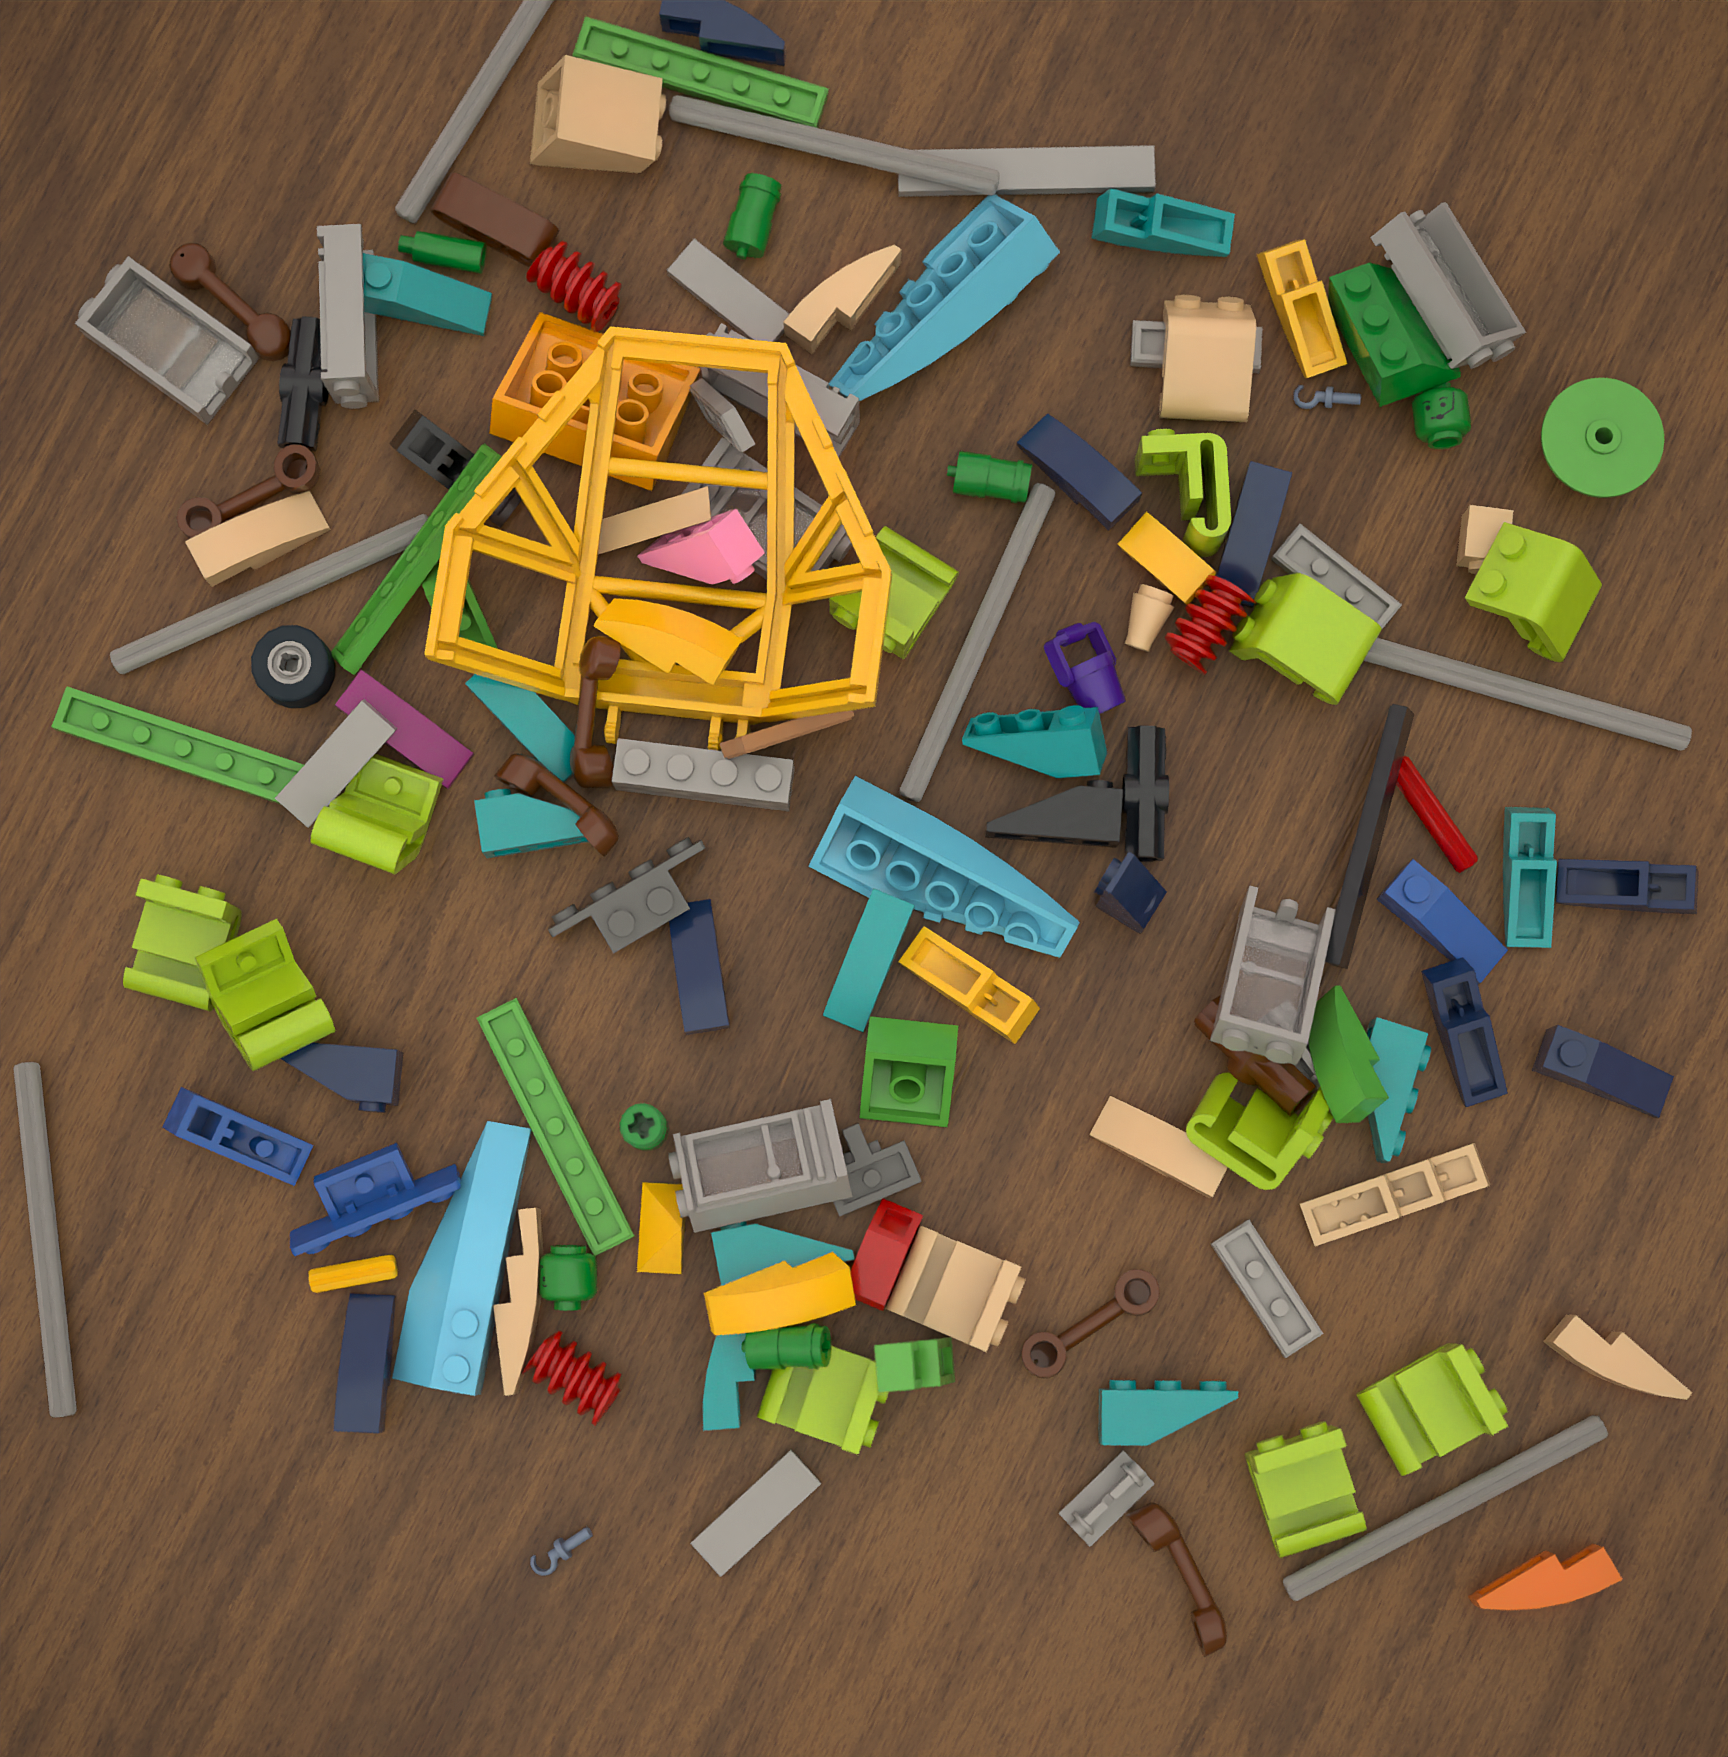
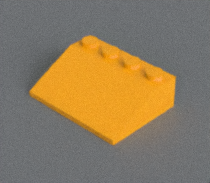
(648, 407)

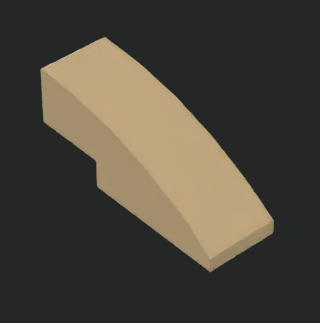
(841, 298)
(257, 537)
(1157, 1146)
(1613, 1359)

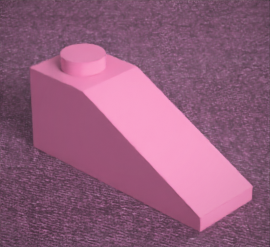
(707, 551)

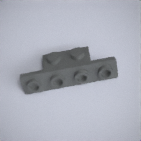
(637, 905)

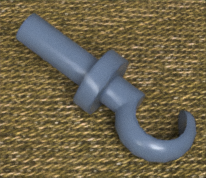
(1328, 397)
(562, 1549)

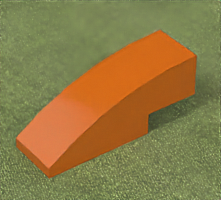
(1548, 1582)

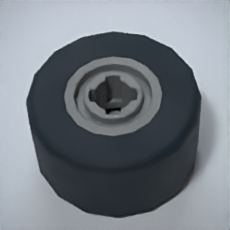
(304, 679)

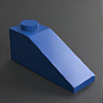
(1441, 919)
(237, 1136)

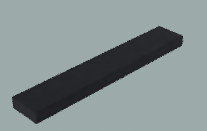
(1369, 835)

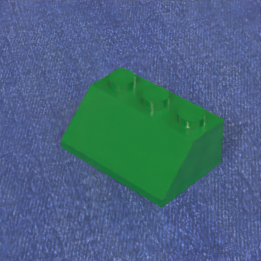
(1386, 334)

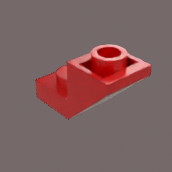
(883, 1253)

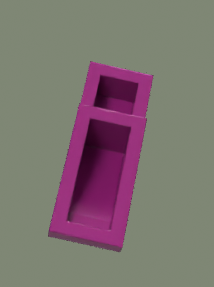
(416, 737)

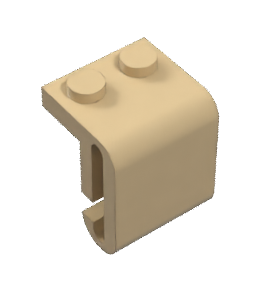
(1207, 359)
(955, 1289)

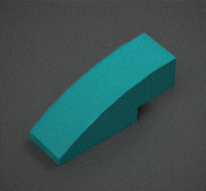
(1162, 224)
(528, 721)
(1528, 876)
(868, 960)
(721, 1390)

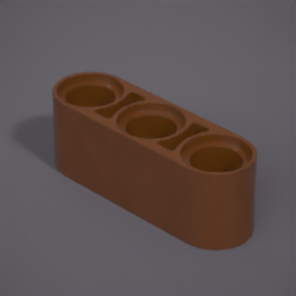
(493, 219)

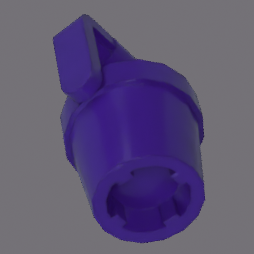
(1093, 681)

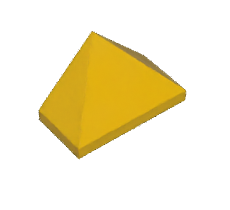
(660, 1230)

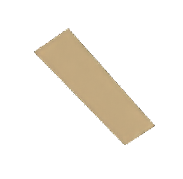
(655, 520)

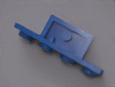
(368, 1193)

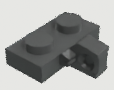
(874, 1171)

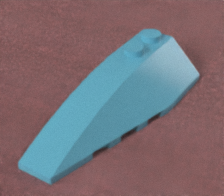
(962, 288)
(939, 870)
(462, 1274)

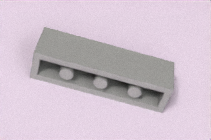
(703, 775)

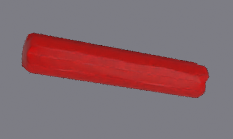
(1435, 817)

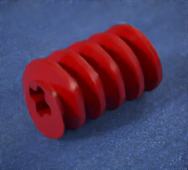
(575, 285)
(1207, 622)
(575, 1376)

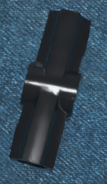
(301, 386)
(1145, 793)

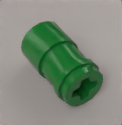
(751, 221)
(990, 477)
(644, 1127)
(788, 1347)

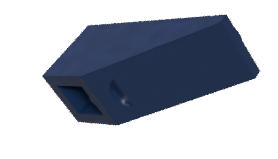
(1129, 892)

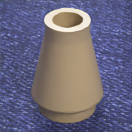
(1147, 616)

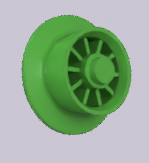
(1602, 437)

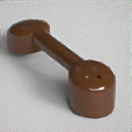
(196, 269)
(294, 470)
(588, 762)
(528, 775)
(1134, 1294)
(1161, 1530)

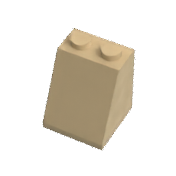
(597, 117)

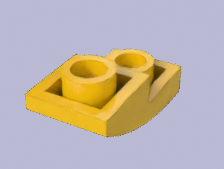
(1166, 558)

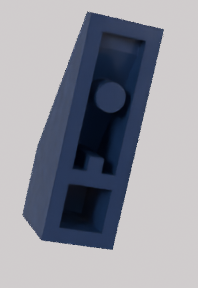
(1602, 1070)
(353, 1072)

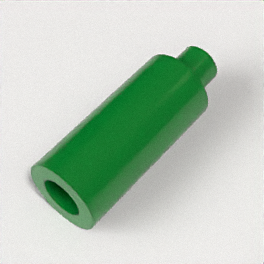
(445, 251)

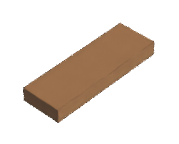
(781, 733)

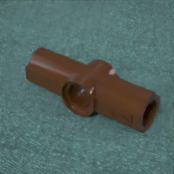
(1281, 1082)

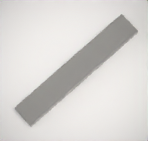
(1048, 170)

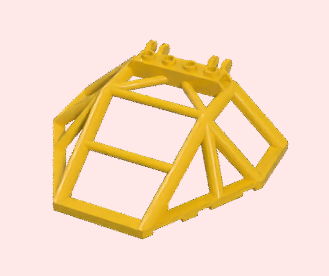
(573, 556)

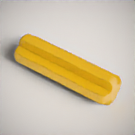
(352, 1273)

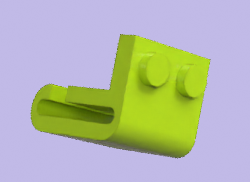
(1183, 454)
(1539, 586)
(915, 593)
(1306, 634)
(380, 815)
(172, 933)
(263, 995)
(1259, 1138)
(827, 1401)
(1432, 1406)
(1305, 1489)

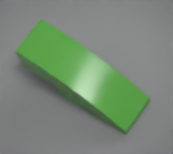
(1344, 1059)
(914, 1364)

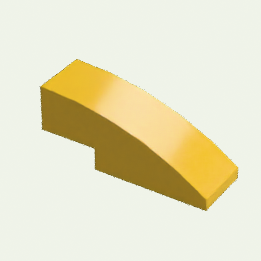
(1302, 307)
(670, 637)
(969, 985)
(781, 1296)

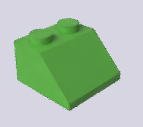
(908, 1071)

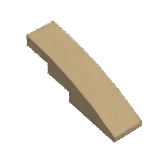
(1394, 1194)
(518, 1320)

